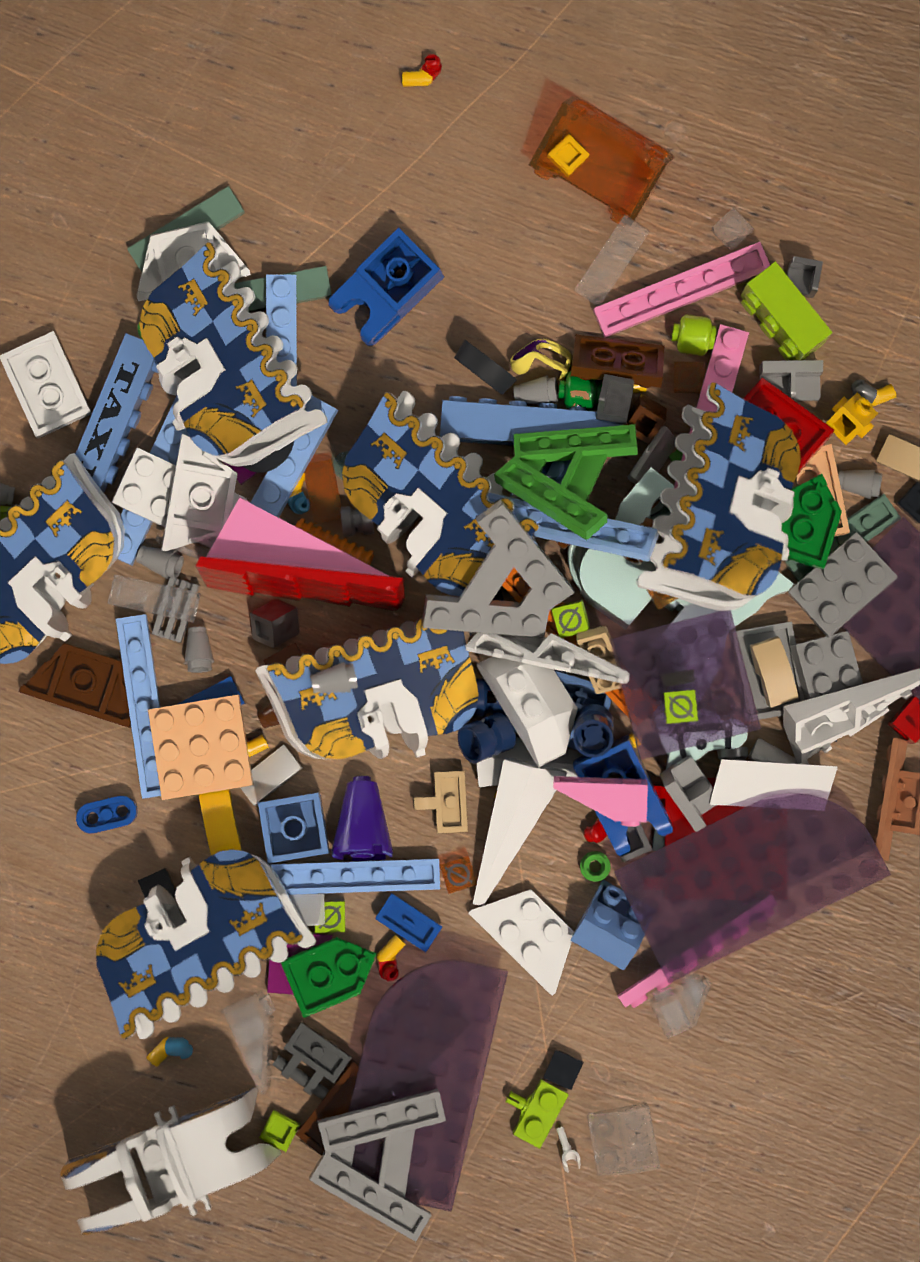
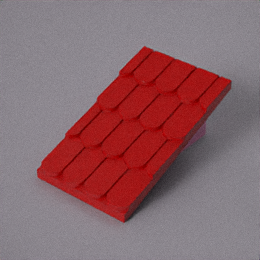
(282, 561)

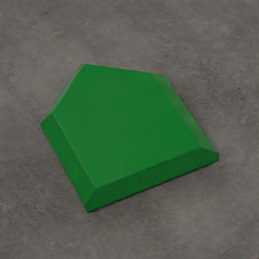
(812, 523)
(327, 974)

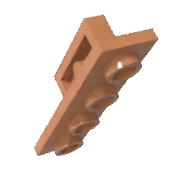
(901, 799)

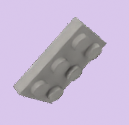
(845, 585)
(755, 635)

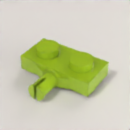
(537, 1112)

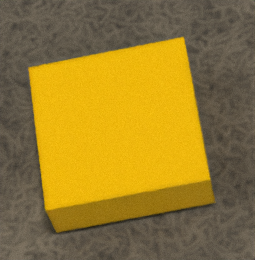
(568, 155)

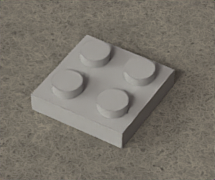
(826, 665)

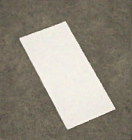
(751, 781)

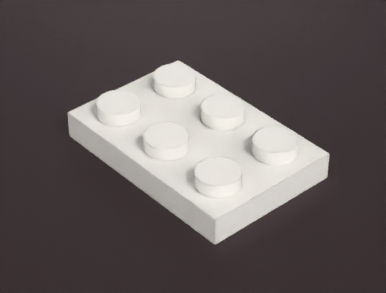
(45, 384)

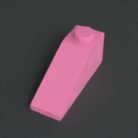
(614, 797)

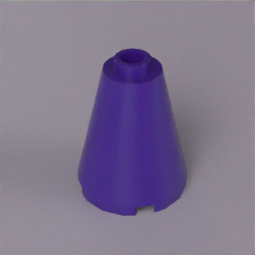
(362, 824)

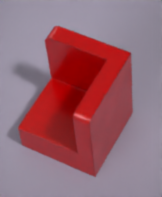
(907, 720)

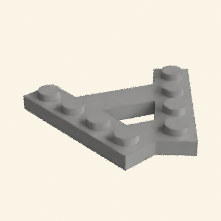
(475, 608)
(397, 1125)

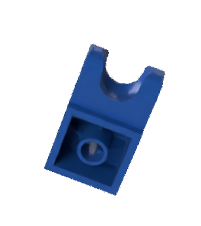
(380, 289)
(625, 760)

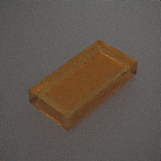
(323, 491)

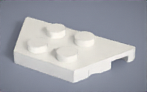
(173, 248)
(198, 498)
(529, 934)

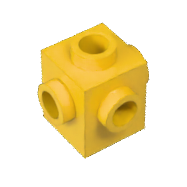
(852, 418)

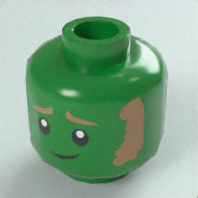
(580, 392)

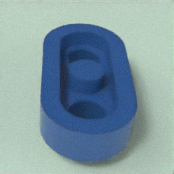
(107, 814)

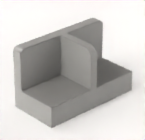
(795, 378)
(689, 790)

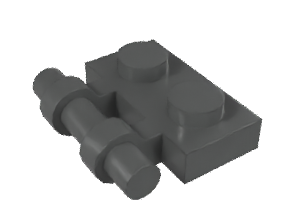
(318, 1054)

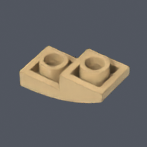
(901, 457)
(598, 643)
(775, 671)

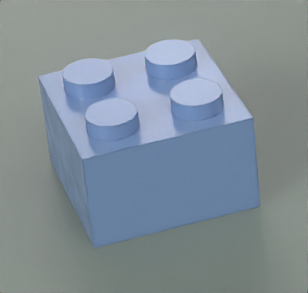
(293, 828)

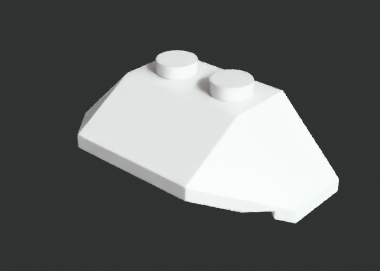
(534, 704)

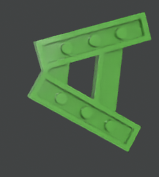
(565, 501)

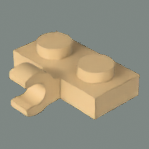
(448, 802)

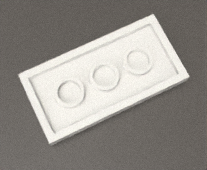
(148, 489)

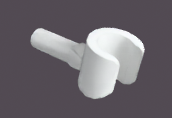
(567, 1150)

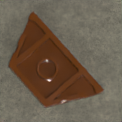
(82, 683)

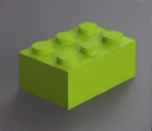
(784, 314)

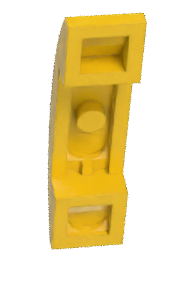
(219, 821)

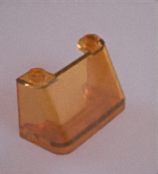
(621, 162)

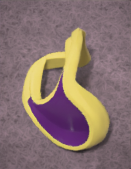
(524, 357)

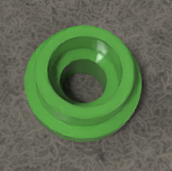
(595, 876)

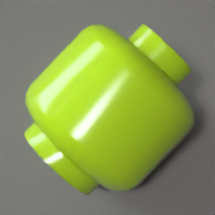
(694, 335)

